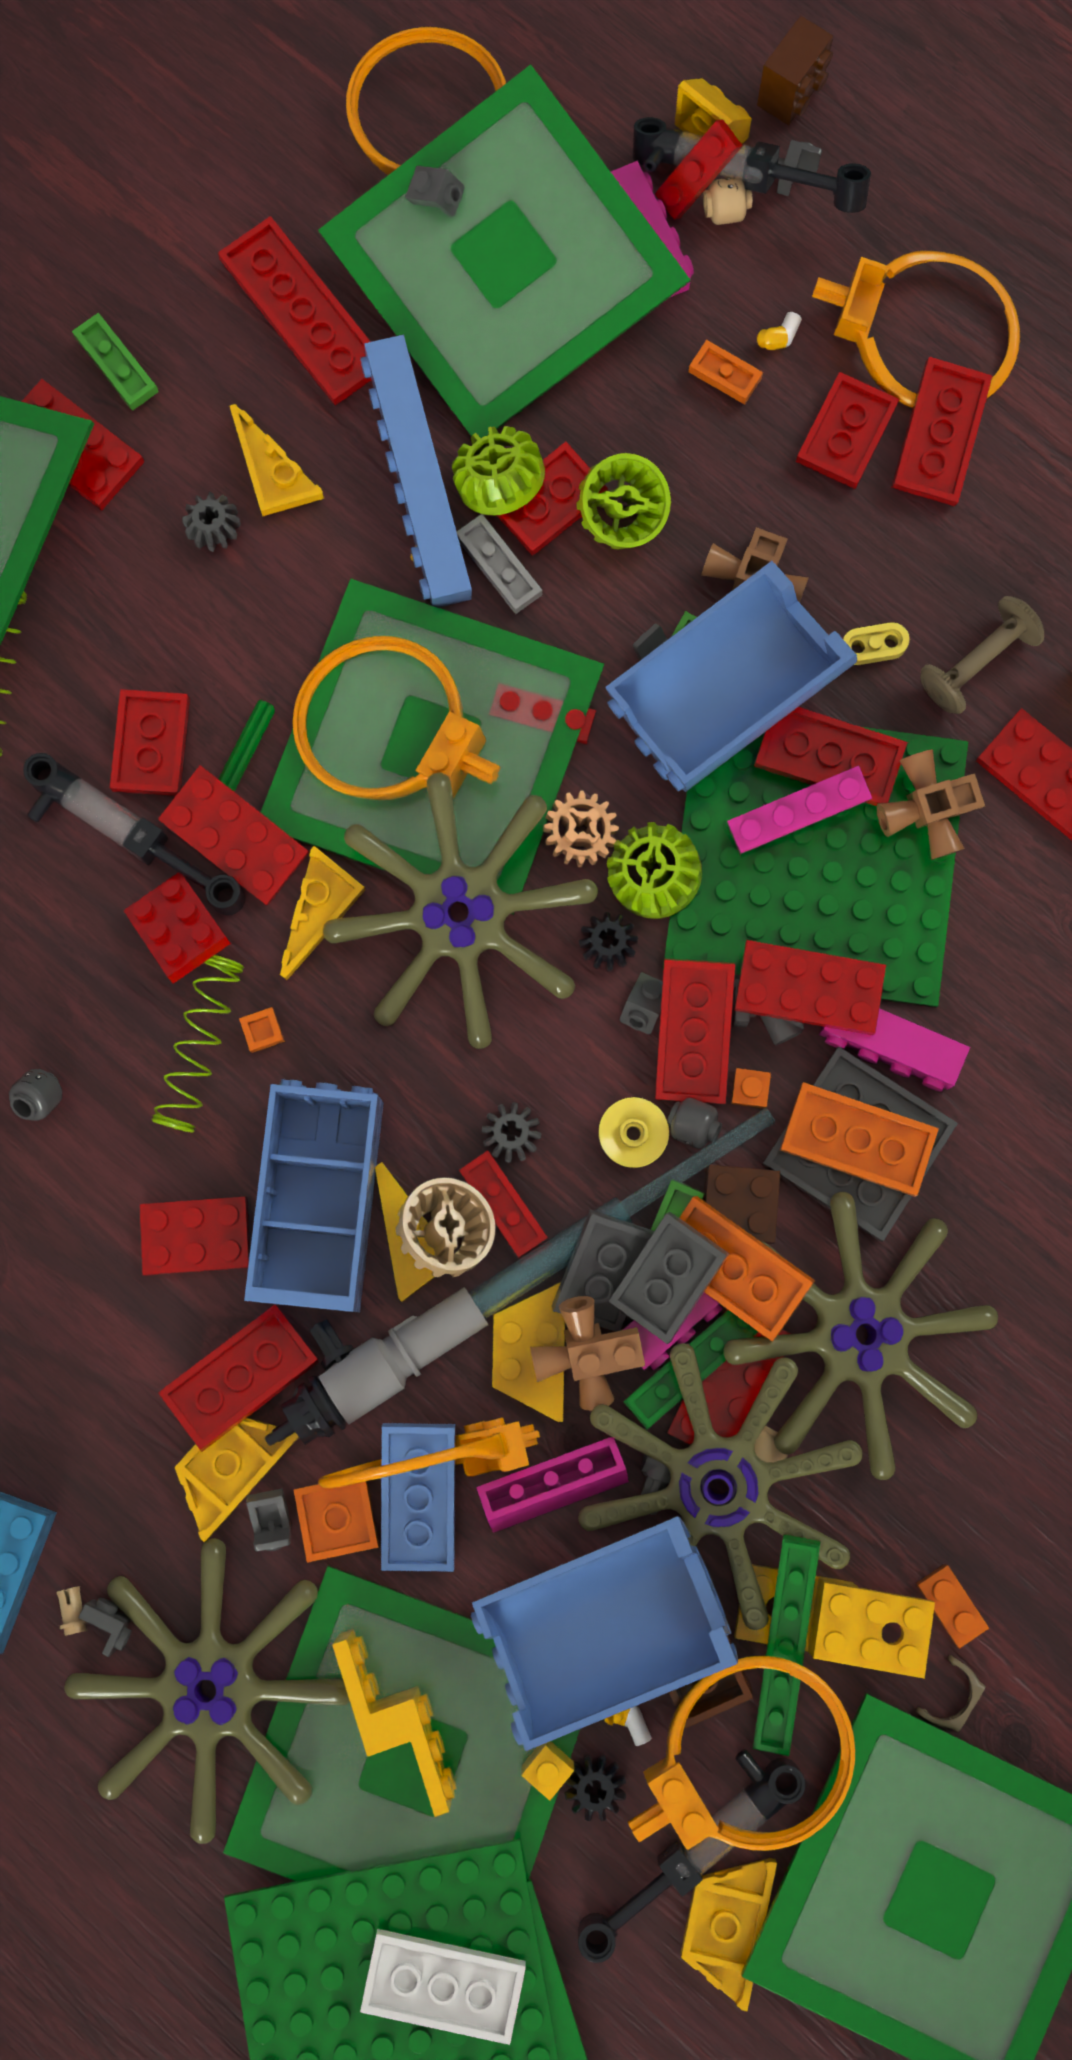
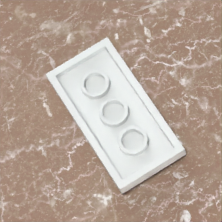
(443, 1986)

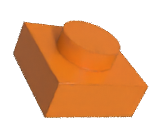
(261, 1030)
(750, 1088)

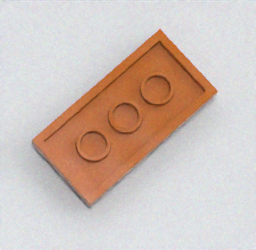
(859, 1139)
(754, 1278)

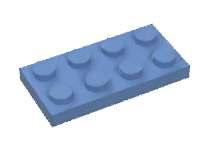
(419, 1502)

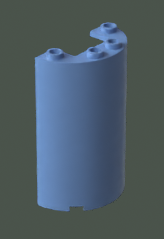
(727, 678)
(606, 1632)

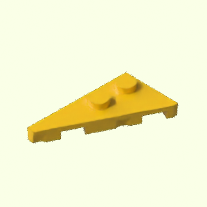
(275, 478)
(324, 896)
(407, 1276)

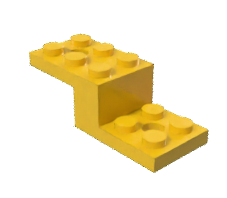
(849, 1625)
(394, 1720)

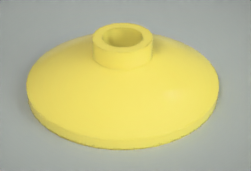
(637, 1114)

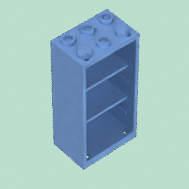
(314, 1196)

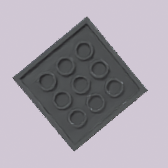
(875, 1204)

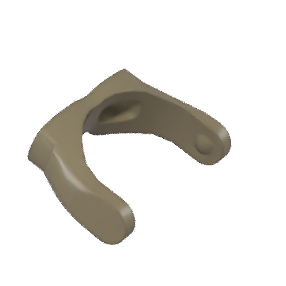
(957, 1721)

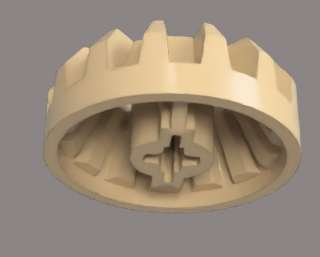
(460, 1212)

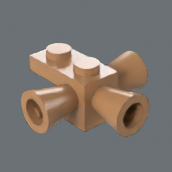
(762, 550)
(931, 804)
(588, 1353)

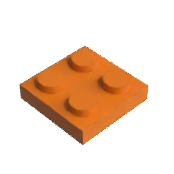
(335, 1520)

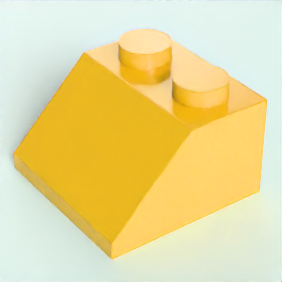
(703, 104)

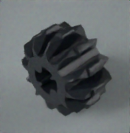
(621, 940)
(609, 1783)

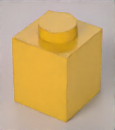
(547, 1769)

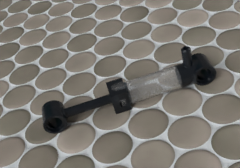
(754, 165)
(121, 825)
(685, 1867)

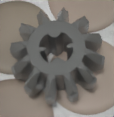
(199, 521)
(521, 1126)

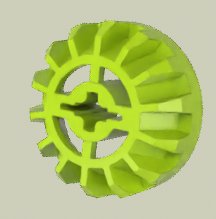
(498, 478)
(647, 496)
(658, 894)

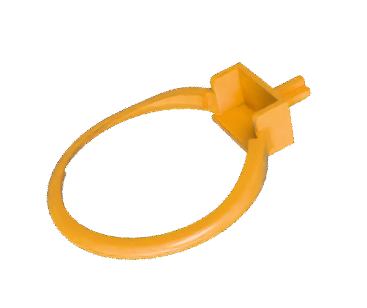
(397, 41)
(862, 299)
(451, 751)
(481, 1449)
(684, 1808)

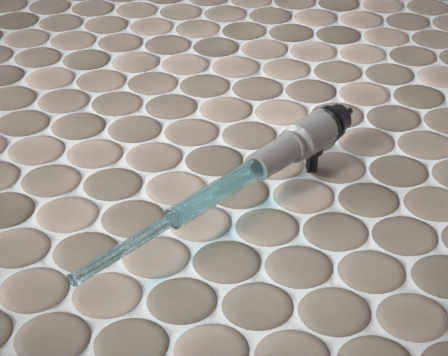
(379, 1368)

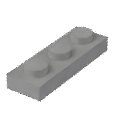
(499, 564)

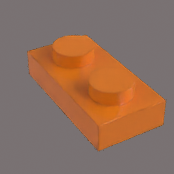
(725, 372)
(952, 1606)

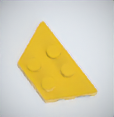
(514, 1332)
(228, 1472)
(725, 1923)

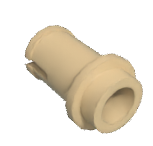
(70, 1608)

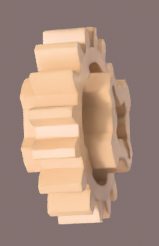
(572, 818)

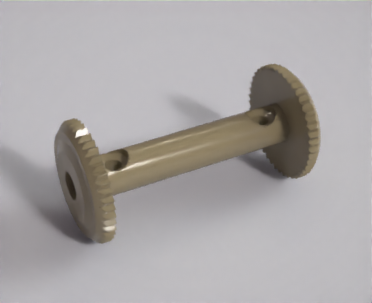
(1019, 622)

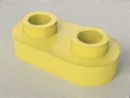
(873, 642)

